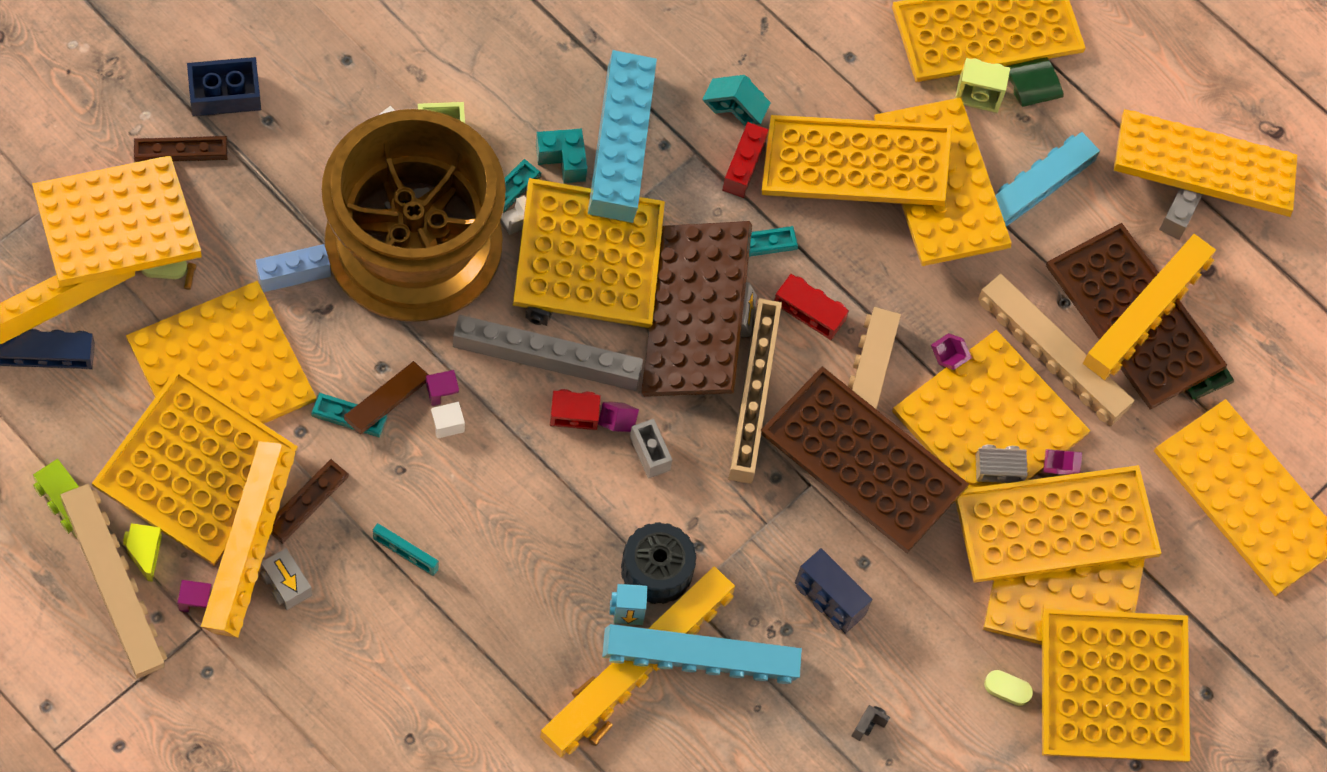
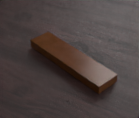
(182, 148)
(386, 398)
(307, 500)

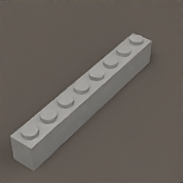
(547, 352)

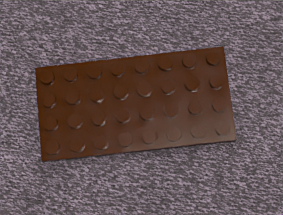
(1102, 282)
(697, 309)
(864, 459)

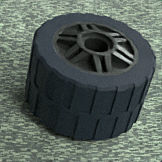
(659, 559)

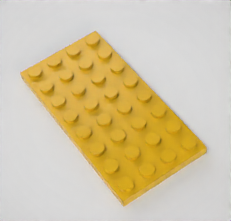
(1002, 32)
(857, 160)
(1206, 162)
(971, 217)
(1248, 496)
(1057, 523)

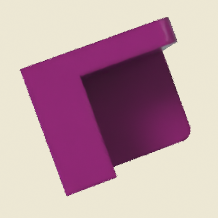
(951, 351)
(441, 385)
(618, 416)
(1062, 462)
(193, 594)

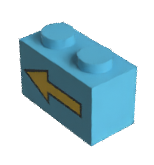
(629, 604)

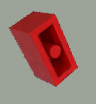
(575, 409)

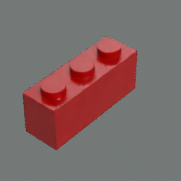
(745, 160)
(811, 306)

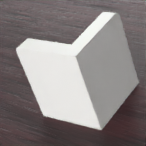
(513, 219)
(448, 420)

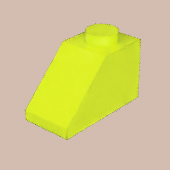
(143, 547)

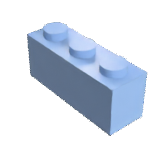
(293, 268)

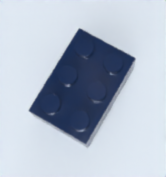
(224, 86)
(832, 591)

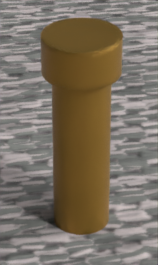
(191, 267)
(576, 692)
(594, 740)

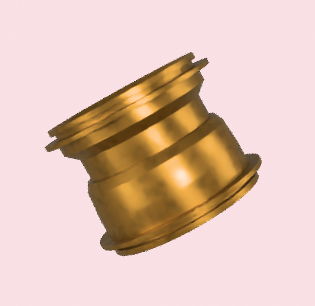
(413, 275)

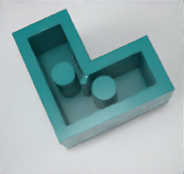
(737, 96)
(564, 148)

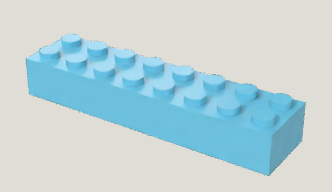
(622, 136)

